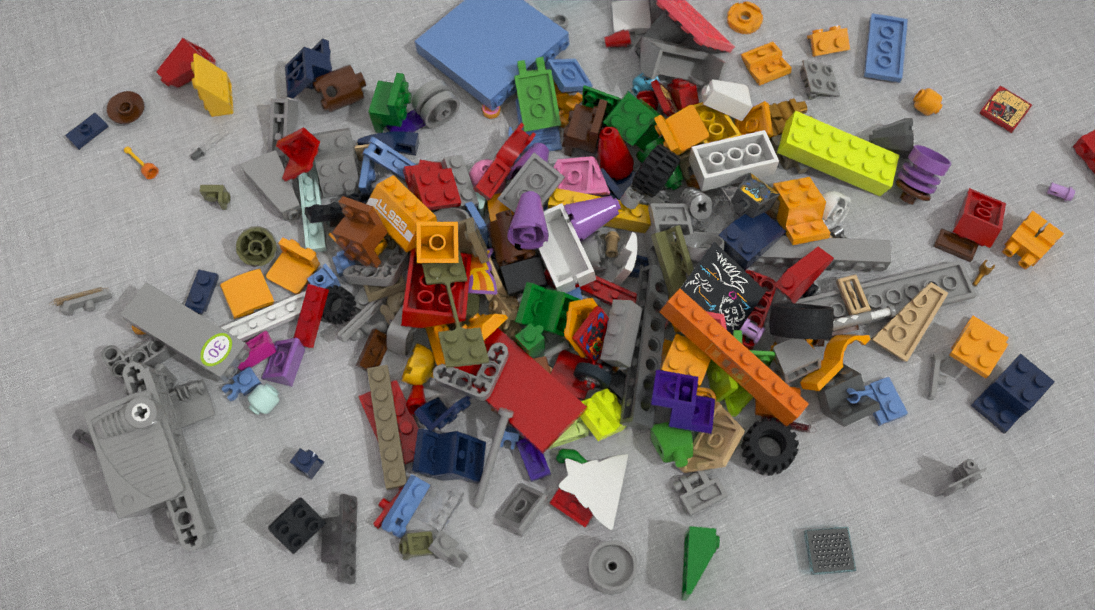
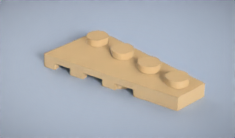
(908, 326)

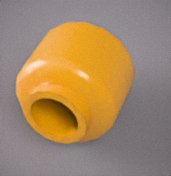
(928, 101)

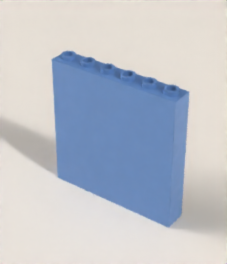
(483, 42)

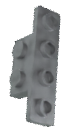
(340, 539)

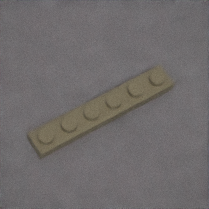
(387, 427)

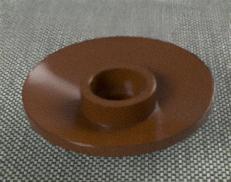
(124, 101)

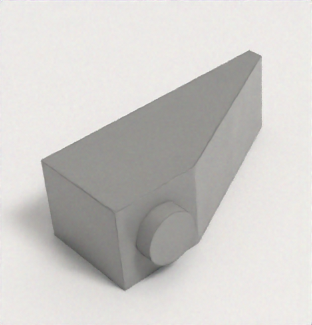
(282, 121)

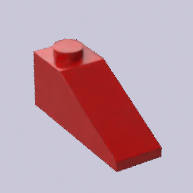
(803, 274)

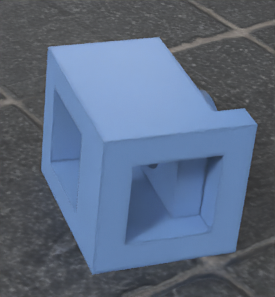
(326, 276)

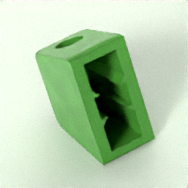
(672, 443)

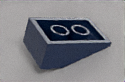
(750, 238)

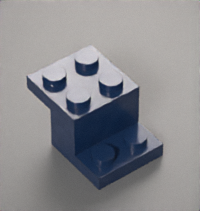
(305, 66)
(1012, 393)
(449, 456)

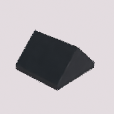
(517, 274)

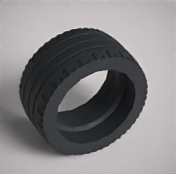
(801, 321)

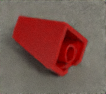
(177, 67)

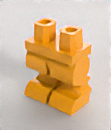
(1027, 246)

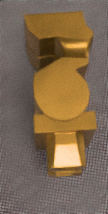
(782, 111)

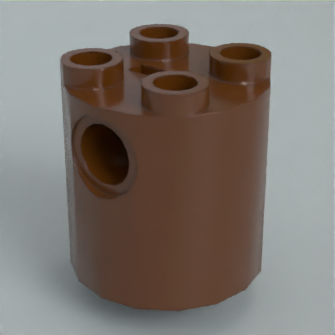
(346, 85)
(505, 251)

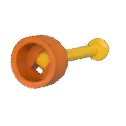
(146, 167)

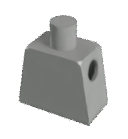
(795, 358)

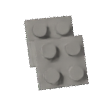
(336, 162)
(663, 217)

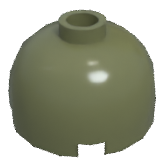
(256, 246)

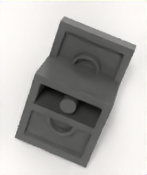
(834, 394)

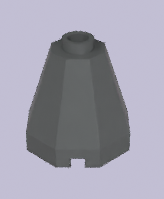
(895, 137)

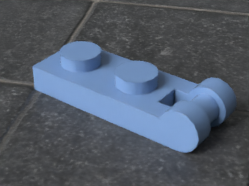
(387, 157)
(405, 506)

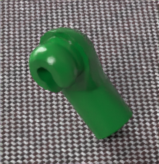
(570, 454)

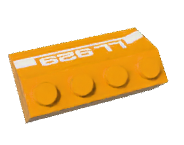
(399, 211)

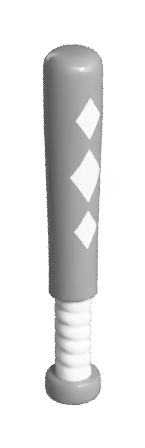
(852, 320)

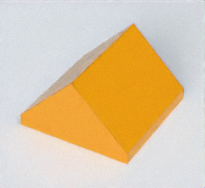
(436, 242)

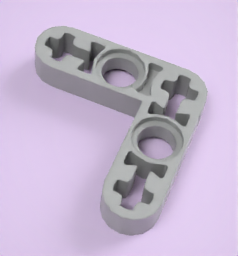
(633, 196)
(381, 276)
(479, 380)

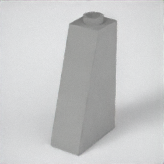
(266, 175)

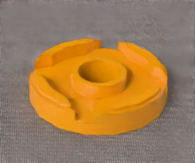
(741, 25)

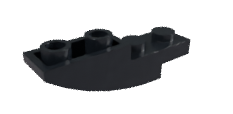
(332, 213)

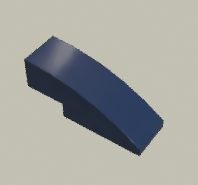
(399, 141)

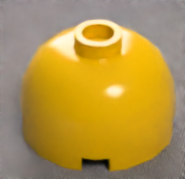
(419, 366)

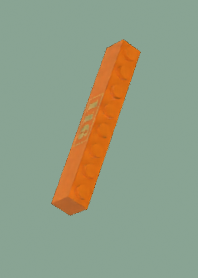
(734, 358)

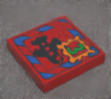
(592, 334)

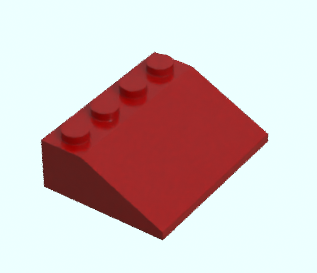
(430, 304)

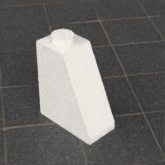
(727, 98)

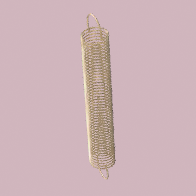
(77, 295)

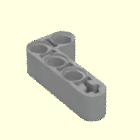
(400, 337)
(147, 351)

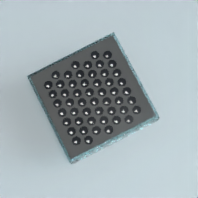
(829, 551)

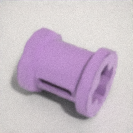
(752, 331)

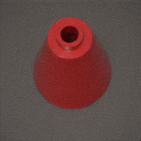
(614, 154)

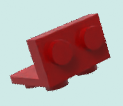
(301, 149)

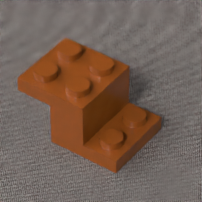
(359, 232)

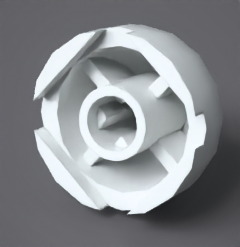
(835, 208)

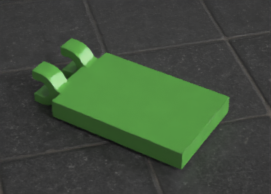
(536, 97)

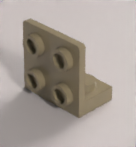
(470, 240)

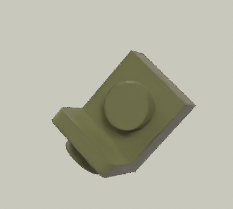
(216, 192)
(415, 544)

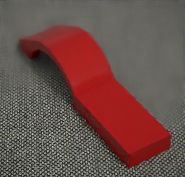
(503, 162)

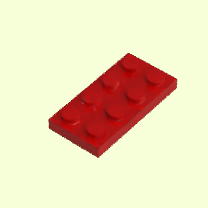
(406, 422)

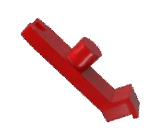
(386, 506)

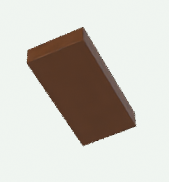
(955, 245)

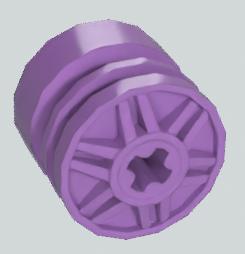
(925, 168)

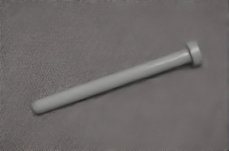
(505, 415)

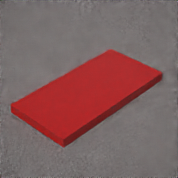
(539, 401)

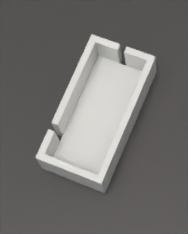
(564, 252)

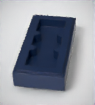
(86, 130)

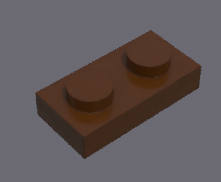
(373, 350)

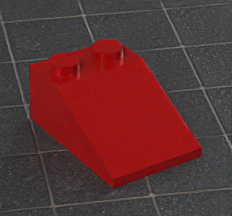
(980, 218)

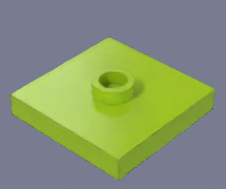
(720, 381)

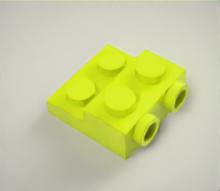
(603, 414)

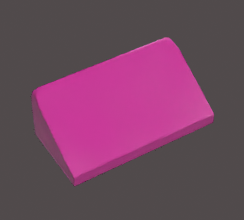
(260, 349)

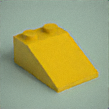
(717, 123)

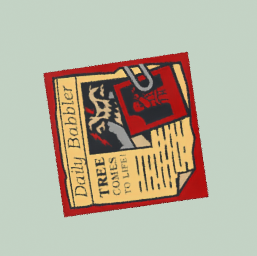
(665, 98)
(1005, 109)

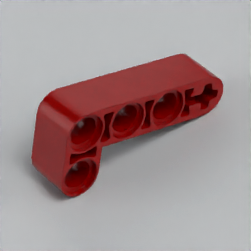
(759, 315)

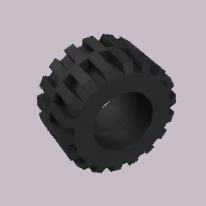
(656, 170)
(781, 435)

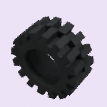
(345, 308)

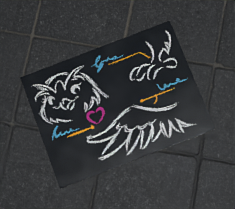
(723, 287)

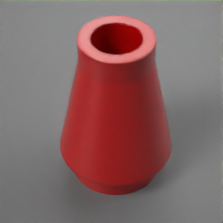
(618, 39)
(416, 398)

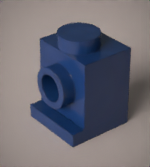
(307, 462)

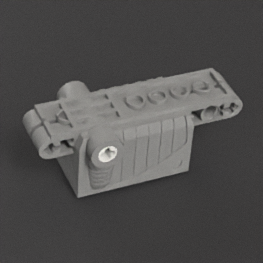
(149, 458)

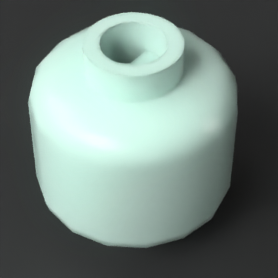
(263, 399)

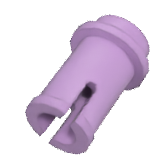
(1061, 191)

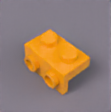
(829, 41)

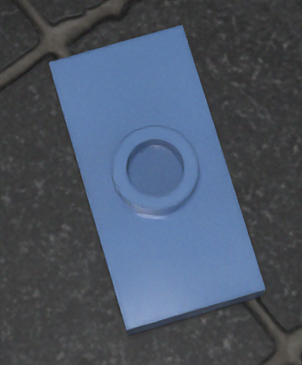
(367, 175)

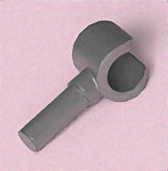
(837, 232)

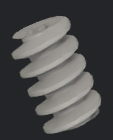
(698, 203)

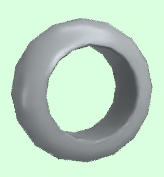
(561, 17)

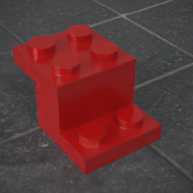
(432, 185)

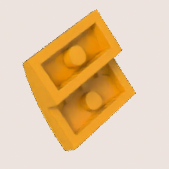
(766, 63)
(247, 293)

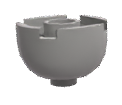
(595, 251)

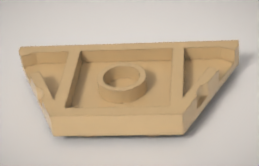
(715, 449)

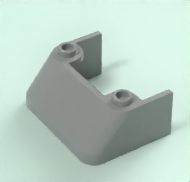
(679, 62)

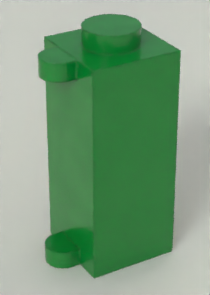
(531, 340)

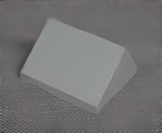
(522, 508)

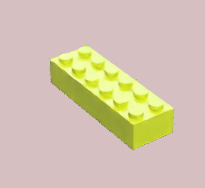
(838, 153)

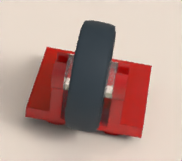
(579, 374)

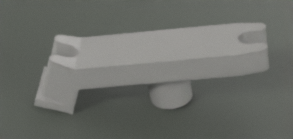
(86, 301)
(935, 378)

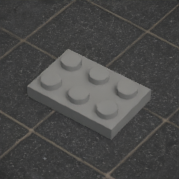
(534, 176)

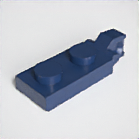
(201, 291)

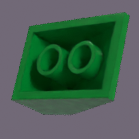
(699, 547)

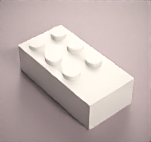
(732, 159)

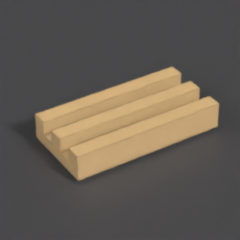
(846, 298)

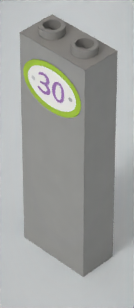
(186, 332)

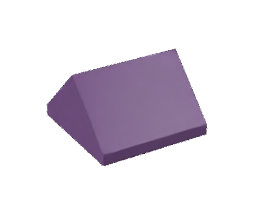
(284, 364)

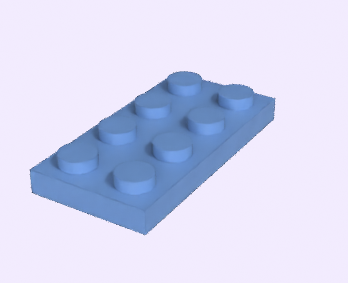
(885, 48)

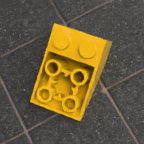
(212, 86)

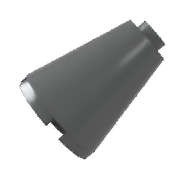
(664, 29)

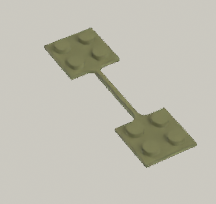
(460, 345)

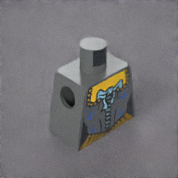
(753, 197)

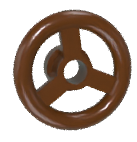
(910, 194)

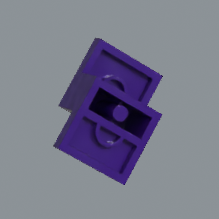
(680, 394)

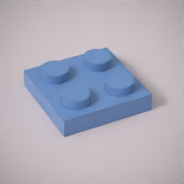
(568, 74)

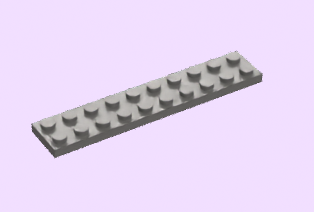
(901, 289)

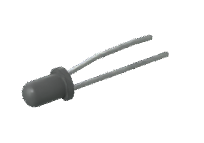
(199, 152)

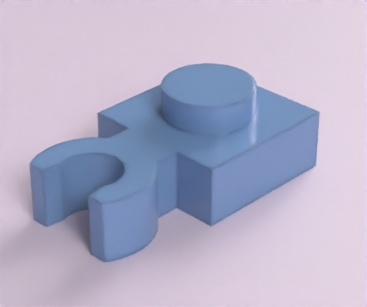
(244, 382)

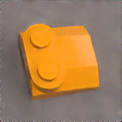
(487, 323)

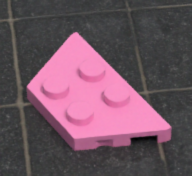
(582, 176)

